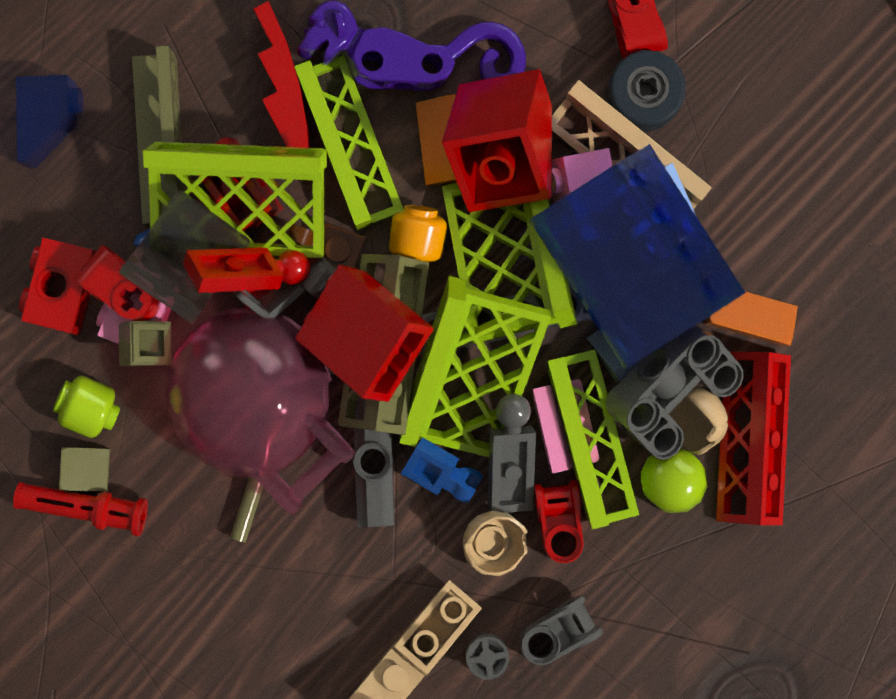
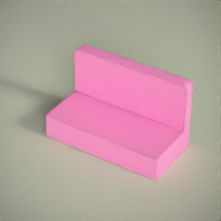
(552, 431)

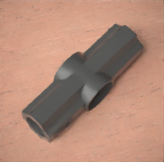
(373, 491)

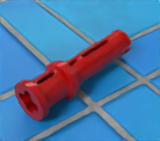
(103, 512)

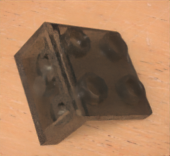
(159, 258)

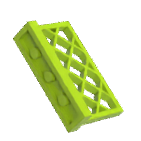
(245, 162)
(553, 283)
(440, 353)

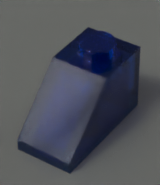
(45, 115)

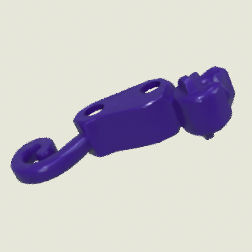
(399, 55)

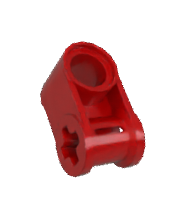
(637, 26)
(103, 281)
(559, 517)

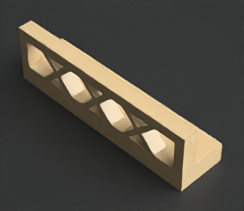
(621, 131)

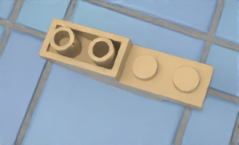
(419, 646)

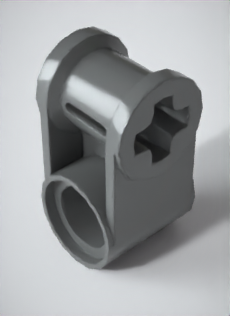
(561, 630)

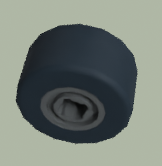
(637, 101)

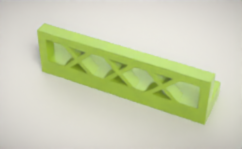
(336, 152)
(577, 444)

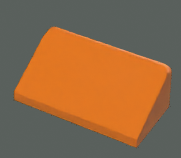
(432, 122)
(757, 318)

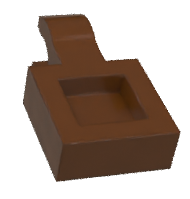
(339, 244)

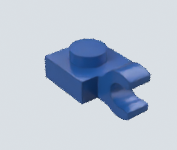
(436, 470)

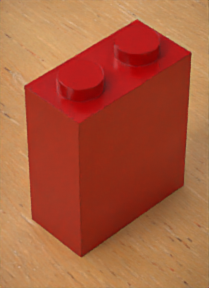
(363, 333)

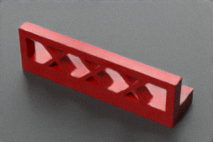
(766, 443)

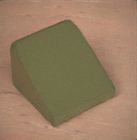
(145, 343)
(84, 469)

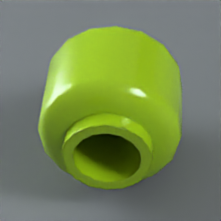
(86, 406)

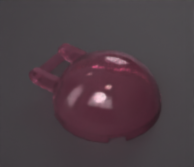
(253, 402)

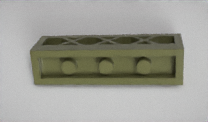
(156, 115)
(407, 281)

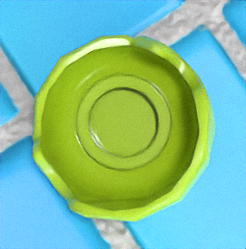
(674, 482)

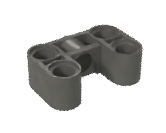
(663, 380)

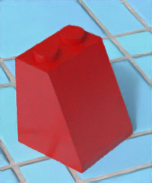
(501, 141)

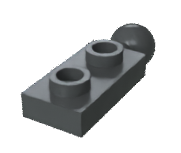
(512, 457)

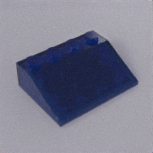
(637, 256)

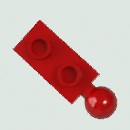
(244, 269)

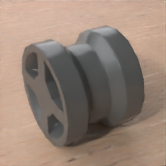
(489, 663)

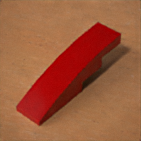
(288, 103)

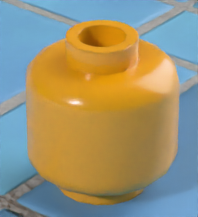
(418, 233)

